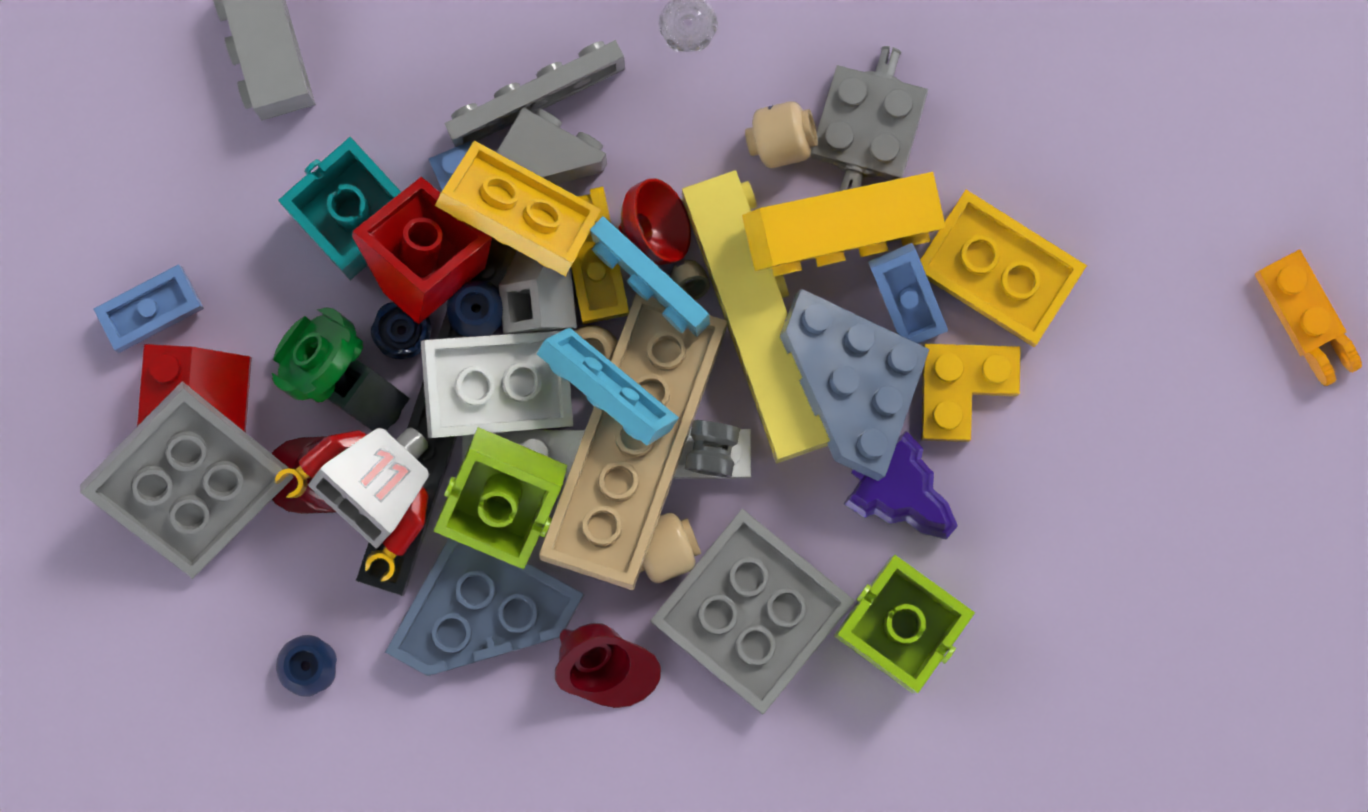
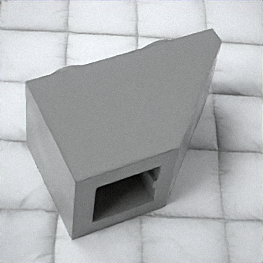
(549, 151)
(536, 298)

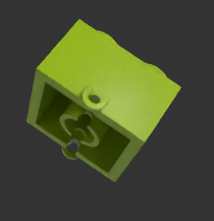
(501, 498)
(904, 624)

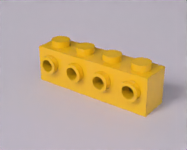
(843, 222)

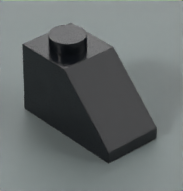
(368, 397)

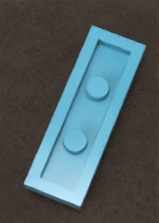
(648, 278)
(607, 386)

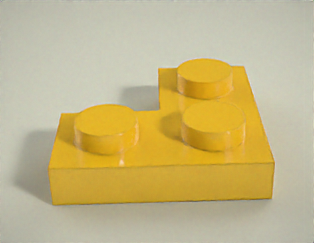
(953, 376)

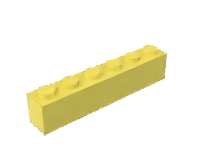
(753, 314)

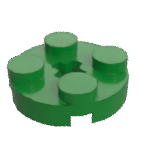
(316, 355)

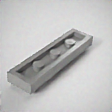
(551, 86)

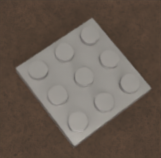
(185, 480)
(752, 611)

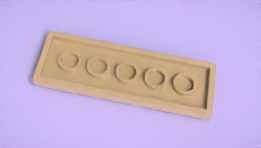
(619, 481)

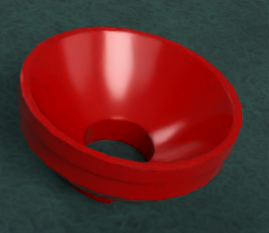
(662, 219)

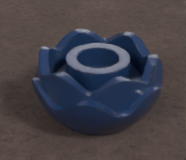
(473, 324)
(386, 336)
(321, 670)

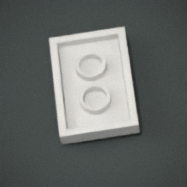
(492, 385)

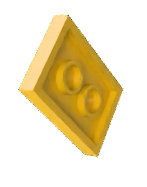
(518, 208)
(1000, 268)

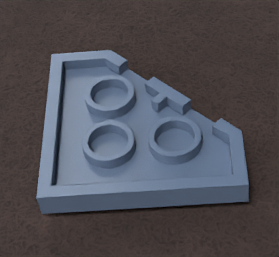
(854, 379)
(479, 610)

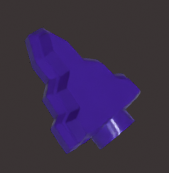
(904, 493)

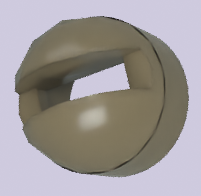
(689, 271)

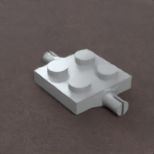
(869, 122)

